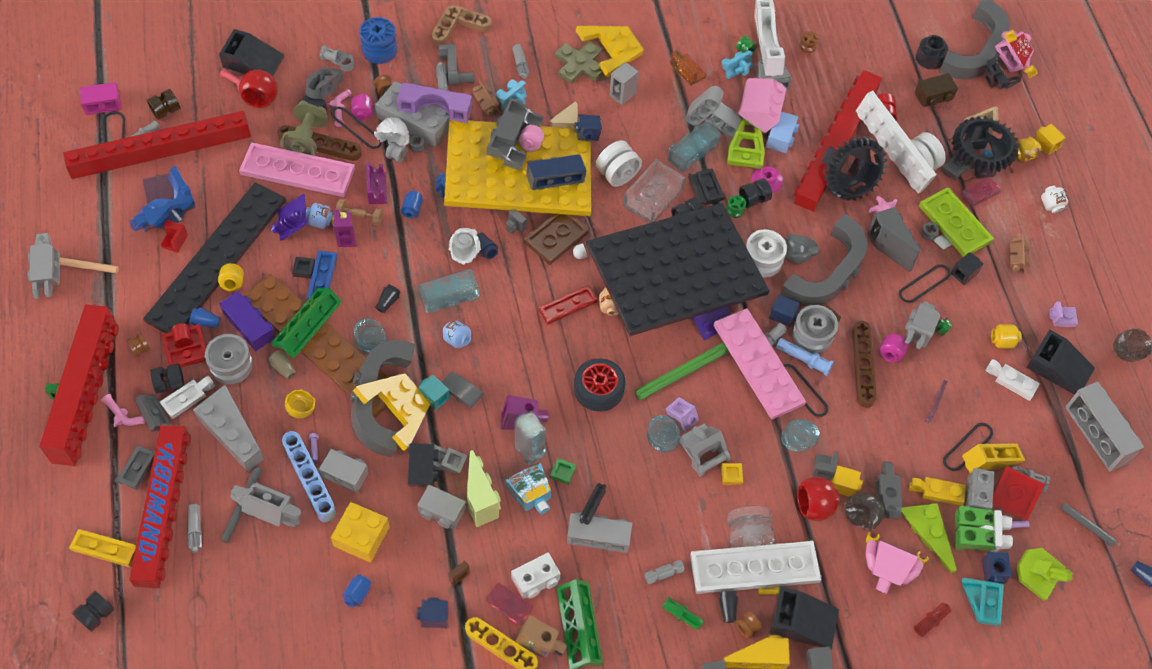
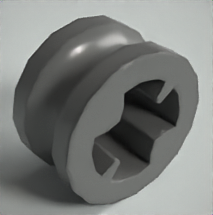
(417, 138)
(932, 226)

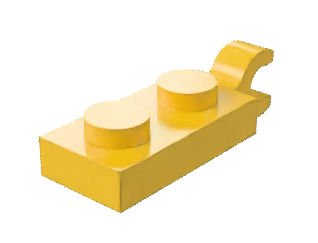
(939, 490)

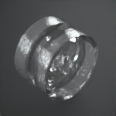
(750, 526)

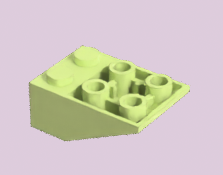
(482, 500)

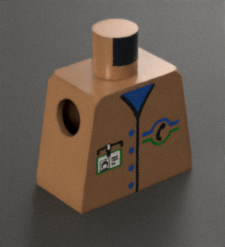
(531, 638)

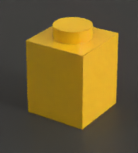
(1050, 139)
(847, 481)

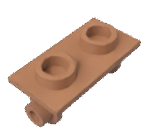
(483, 93)
(1019, 247)

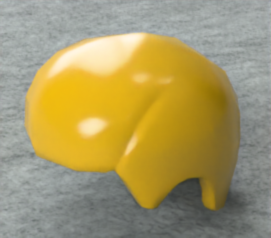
(299, 404)

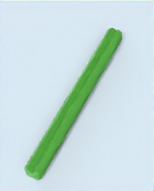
(681, 371)

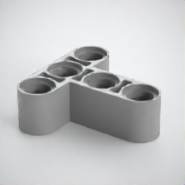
(709, 108)

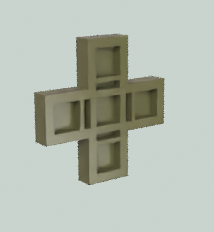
(579, 62)

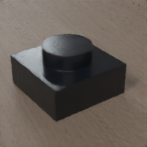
(303, 267)

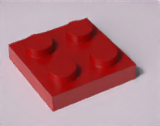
(1017, 492)

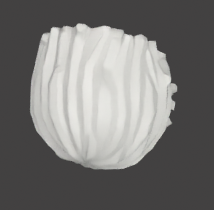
(392, 130)
(464, 245)

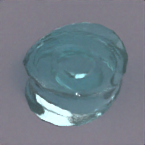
(369, 334)
(663, 433)
(800, 435)

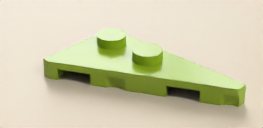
(929, 526)

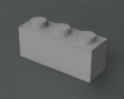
(600, 533)

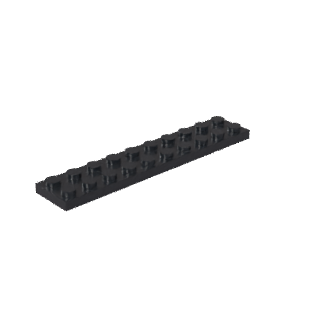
(223, 247)

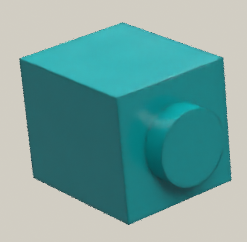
(434, 391)

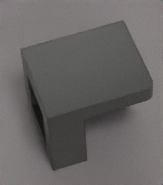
(825, 466)

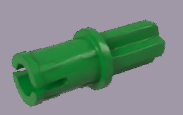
(682, 613)

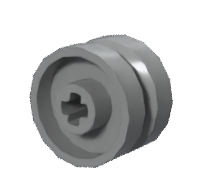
(815, 328)
(229, 359)

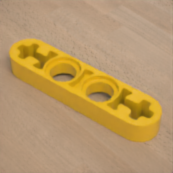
(498, 649)

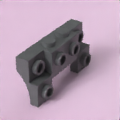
(508, 132)

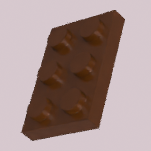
(556, 236)

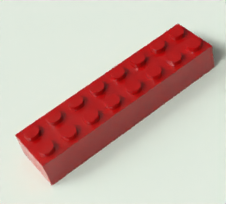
(79, 386)

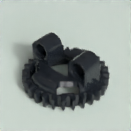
(977, 138)
(862, 168)

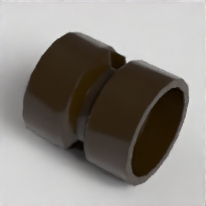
(163, 104)

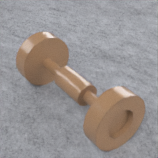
(376, 217)

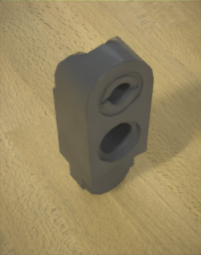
(323, 82)
(889, 491)

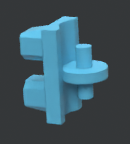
(739, 64)
(516, 91)

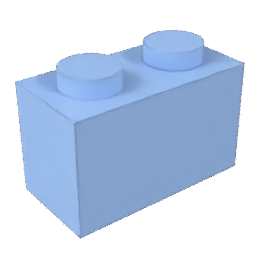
(781, 134)

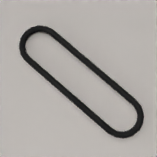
(332, 113)
(939, 265)
(814, 391)
(962, 440)

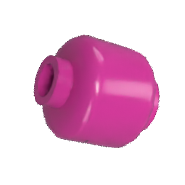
(362, 107)
(894, 348)

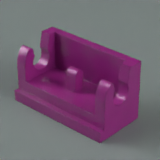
(376, 184)
(344, 230)

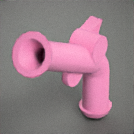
(336, 103)
(120, 414)

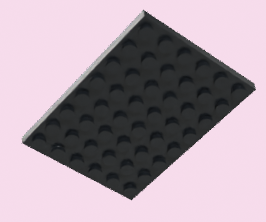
(676, 269)

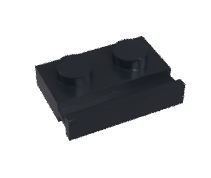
(706, 186)

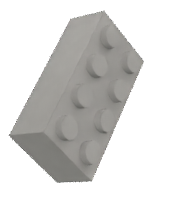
(429, 121)
(1104, 426)

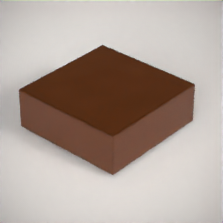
(459, 573)

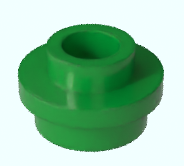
(943, 326)

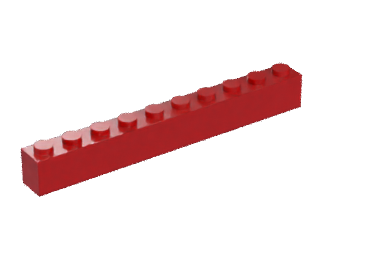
(845, 127)
(156, 144)

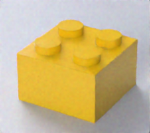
(360, 532)

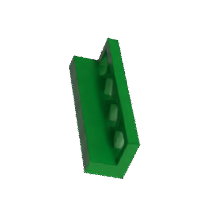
(307, 321)
(583, 621)

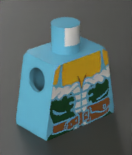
(530, 488)

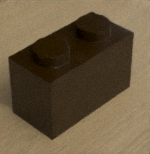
(936, 90)

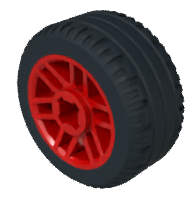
(599, 384)

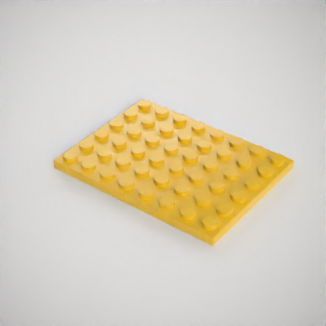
(486, 183)

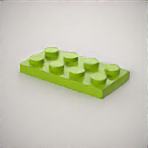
(956, 222)

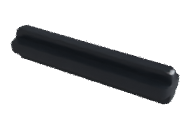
(593, 503)

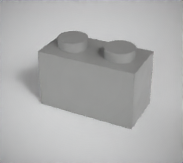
(623, 83)
(344, 470)
(441, 507)

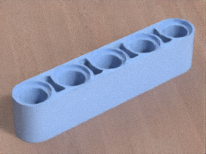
(312, 484)

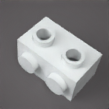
(536, 576)

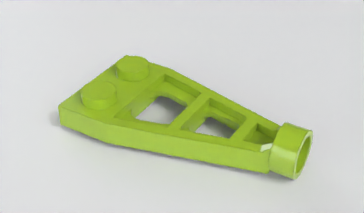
(744, 156)

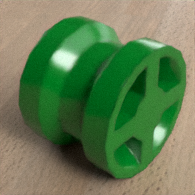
(745, 44)
(737, 202)

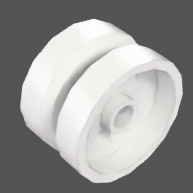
(930, 149)
(618, 163)
(767, 251)

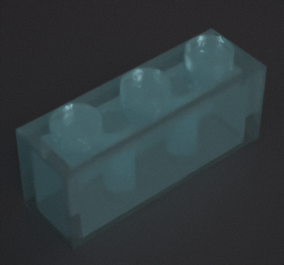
(694, 146)
(448, 291)
(530, 437)

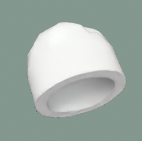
(579, 252)

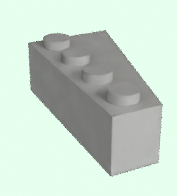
(228, 427)

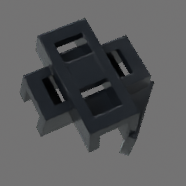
(996, 76)

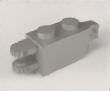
(44, 266)
(921, 324)
(267, 505)

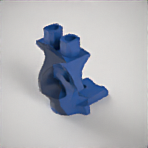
(160, 210)

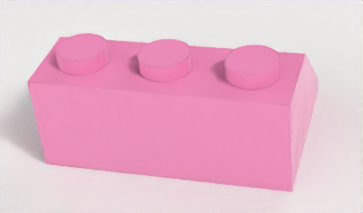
(762, 102)

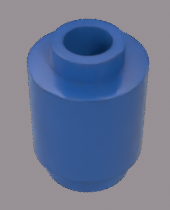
(412, 204)
(356, 591)

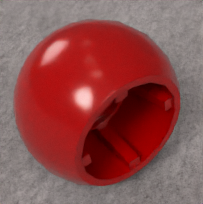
(258, 88)
(817, 498)

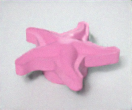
(882, 205)

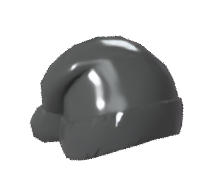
(800, 248)

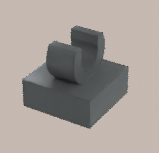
(516, 221)

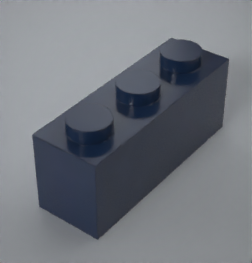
(556, 172)

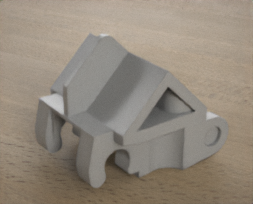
(702, 440)

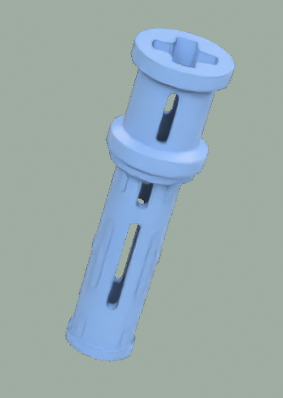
(813, 360)

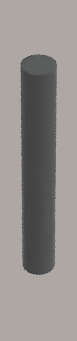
(1088, 524)

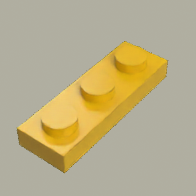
(103, 548)

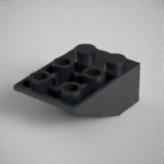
(246, 53)
(1061, 363)
(803, 618)

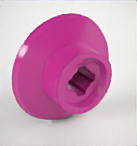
(775, 178)

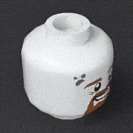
(1054, 199)

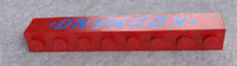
(160, 507)

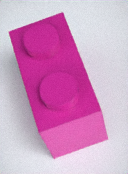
(100, 98)

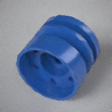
(378, 40)

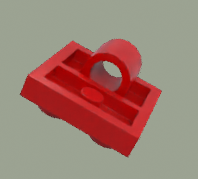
(184, 345)

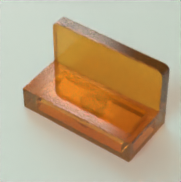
(687, 68)

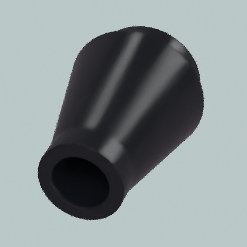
(387, 298)
(728, 603)

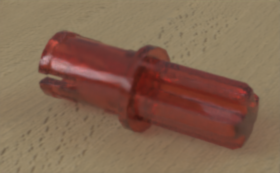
(932, 619)

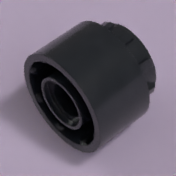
(931, 52)

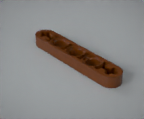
(330, 141)
(860, 371)

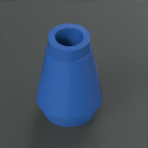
(204, 318)

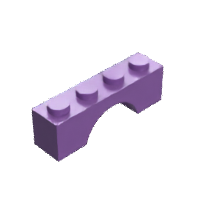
(414, 97)

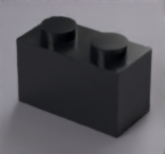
(422, 465)

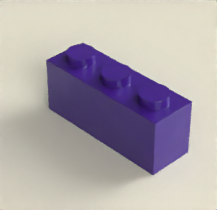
(247, 320)

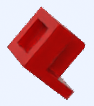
(175, 236)

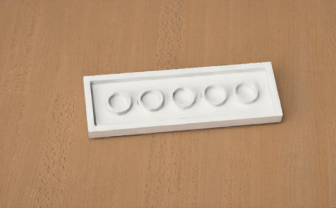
(895, 142)
(755, 567)

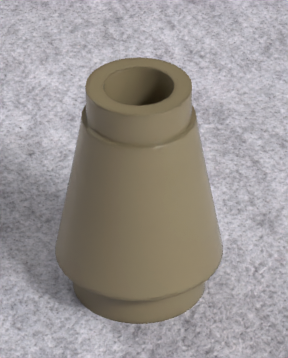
(281, 364)

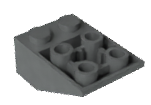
(894, 238)

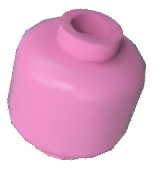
(531, 136)

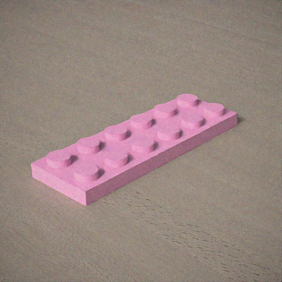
(297, 169)
(759, 363)

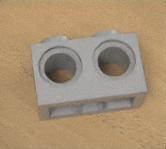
(980, 489)

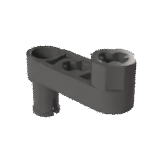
(448, 51)

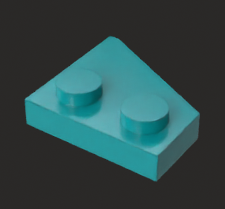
(984, 600)

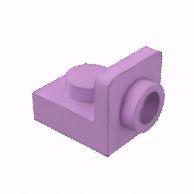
(1063, 316)
(683, 412)

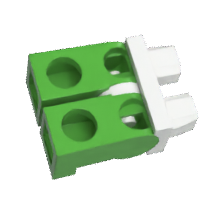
(981, 529)

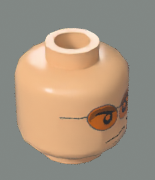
(606, 304)

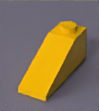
(993, 456)
(765, 654)

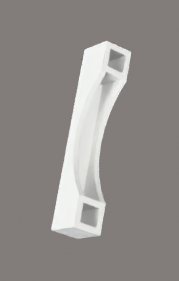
(772, 53)

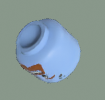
(319, 215)
(456, 334)

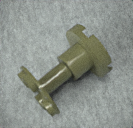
(300, 139)

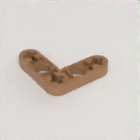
(458, 18)

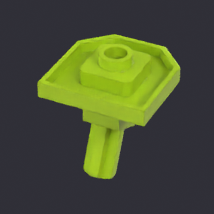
(1041, 572)

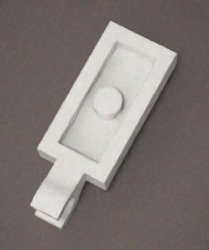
(1013, 379)
(186, 396)

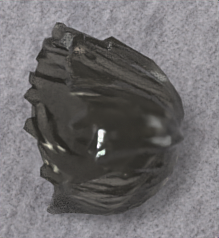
(1132, 345)
(864, 510)

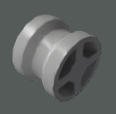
(396, 152)

